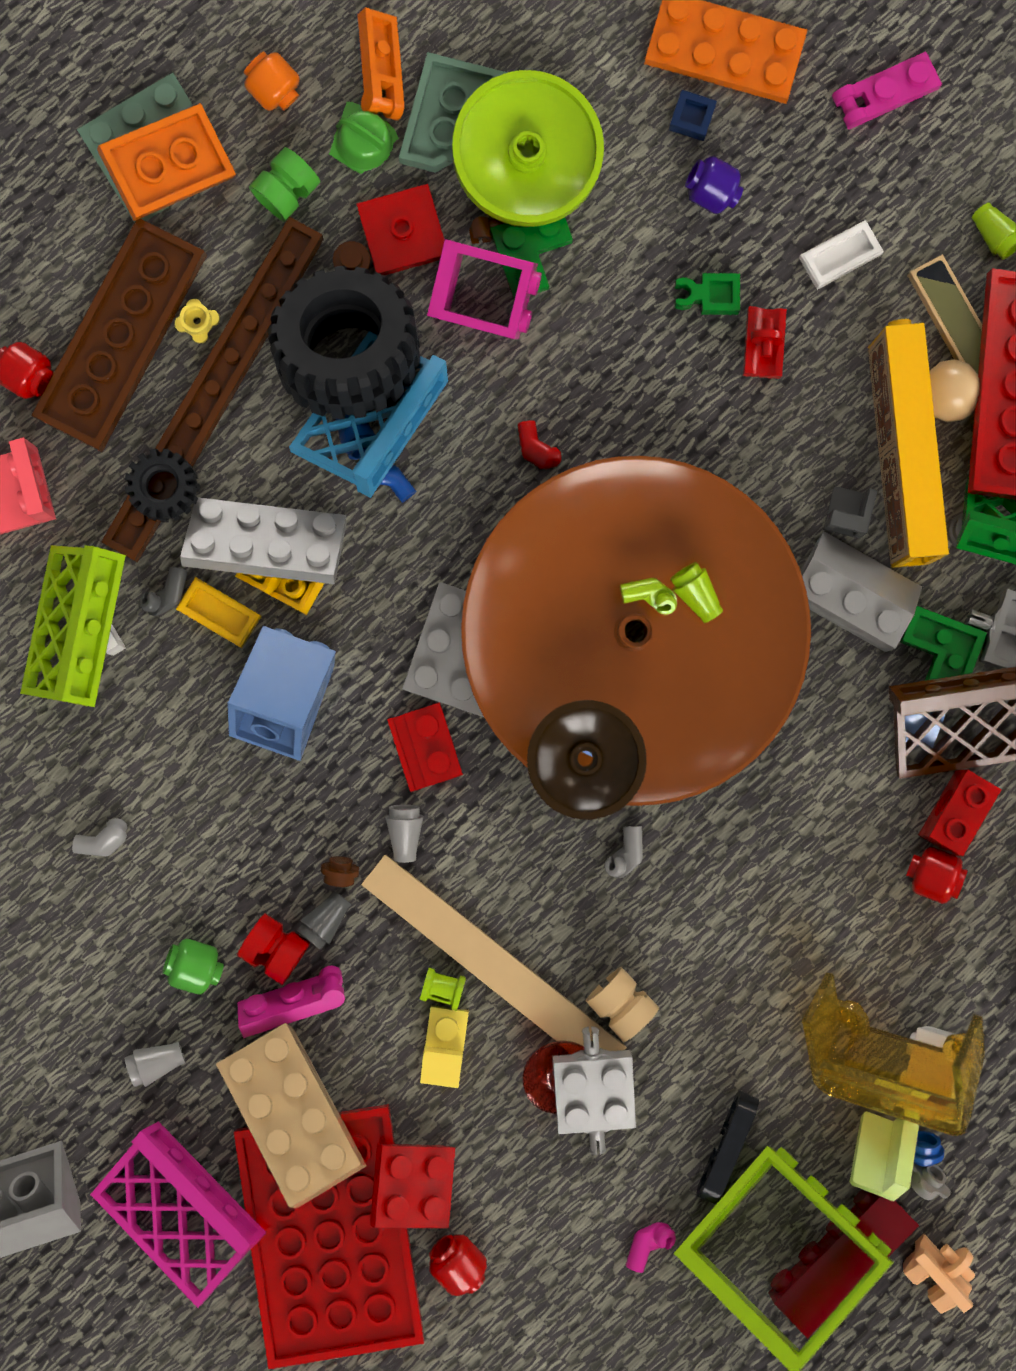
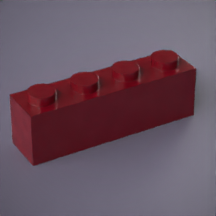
(836, 1263)

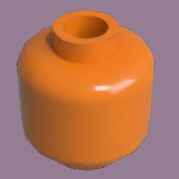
(271, 81)

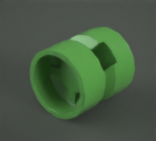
(284, 184)

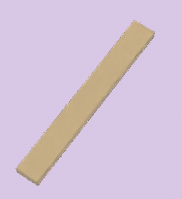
(482, 955)

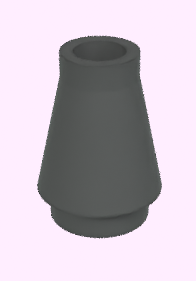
(323, 921)

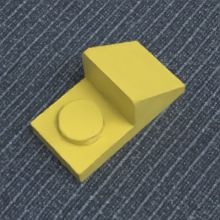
(444, 1046)

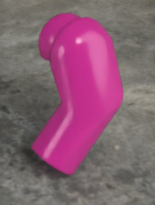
(646, 1240)

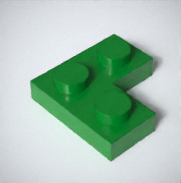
(527, 244)
(950, 641)

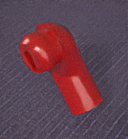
(534, 450)

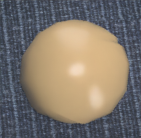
(954, 390)

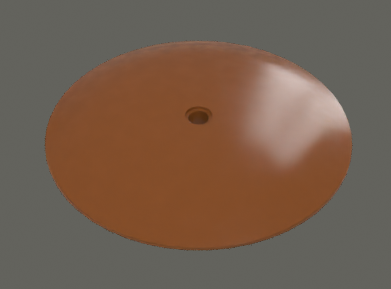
(552, 621)

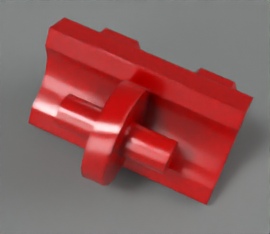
(764, 342)

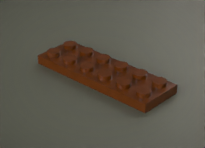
(119, 334)

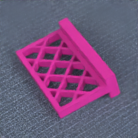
(201, 1192)

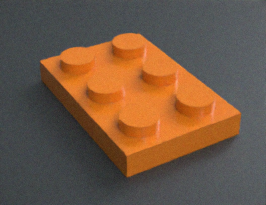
(166, 161)

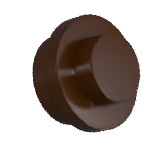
(351, 255)
(339, 871)

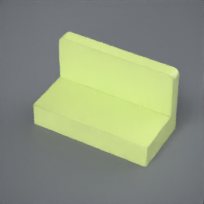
(884, 1156)

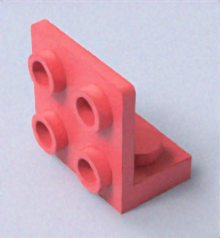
(23, 488)

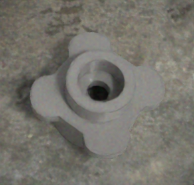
(929, 1182)

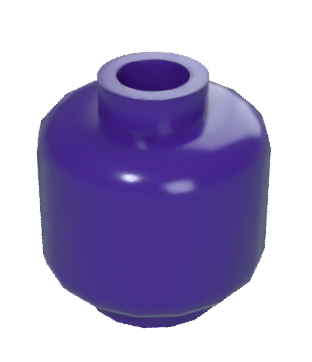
(714, 185)

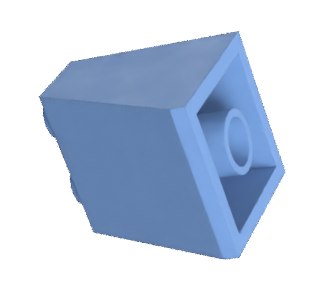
(280, 692)

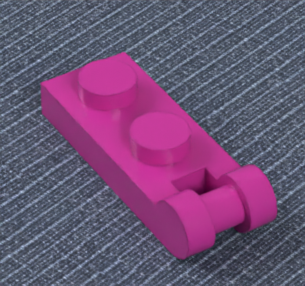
(887, 90)
(291, 1002)

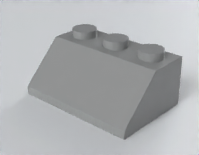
(859, 593)
(37, 1199)

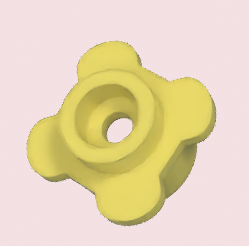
(189, 313)

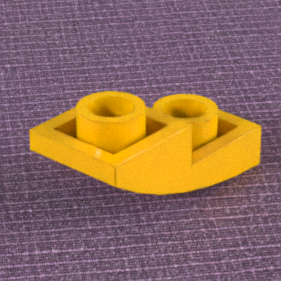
(291, 592)

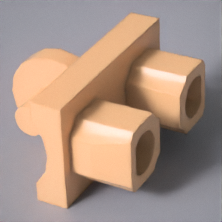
(947, 1269)

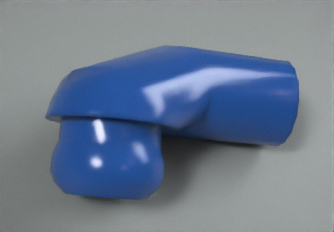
(399, 484)

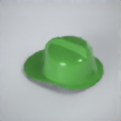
(362, 139)

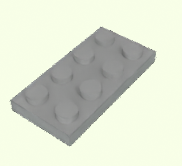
(264, 540)

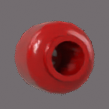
(24, 370)
(937, 875)
(457, 1265)

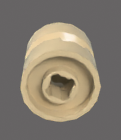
(625, 1007)

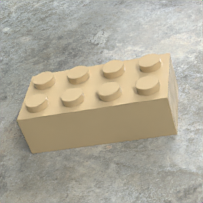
(291, 1115)

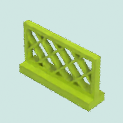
(89, 619)

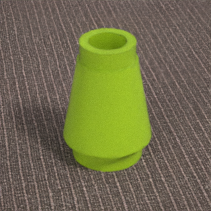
(996, 230)
(697, 591)

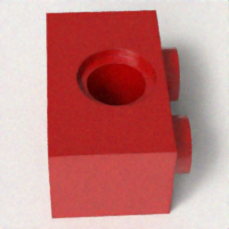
(959, 812)

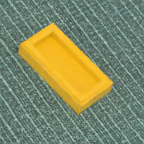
(218, 612)

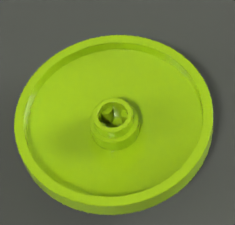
(527, 148)

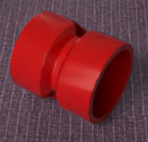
(273, 949)

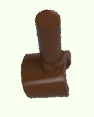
(481, 229)

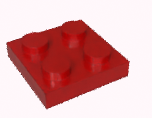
(412, 1186)

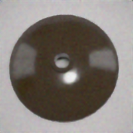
(616, 762)

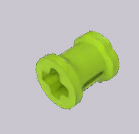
(442, 988)

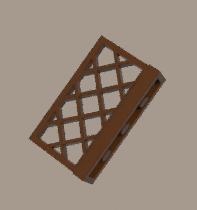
(946, 694)

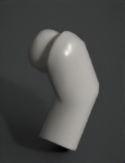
(105, 842)
(628, 856)

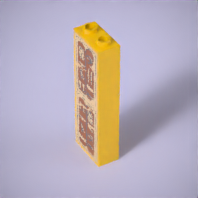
(908, 445)

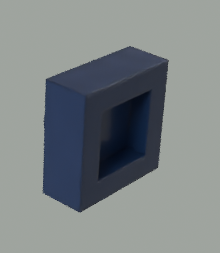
(692, 115)

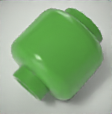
(192, 966)

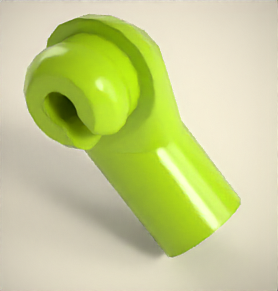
(652, 592)

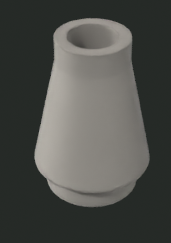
(404, 830)
(153, 1062)

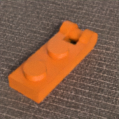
(380, 64)

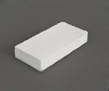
(841, 254)

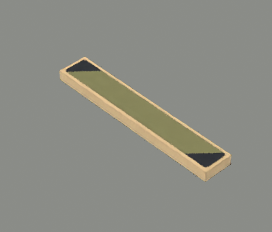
(949, 309)

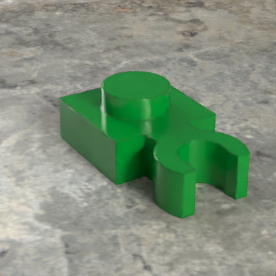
(717, 293)

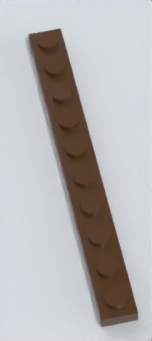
(220, 377)

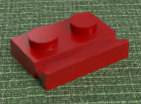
(425, 747)

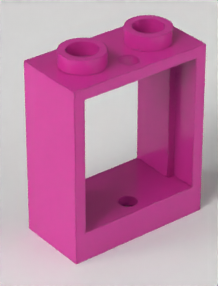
(447, 279)

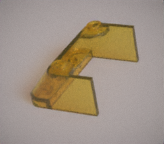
(891, 1071)

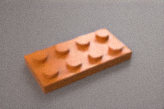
(726, 47)

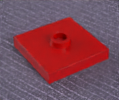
(402, 230)

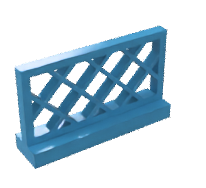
(393, 433)

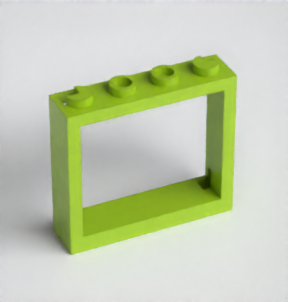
(737, 1302)

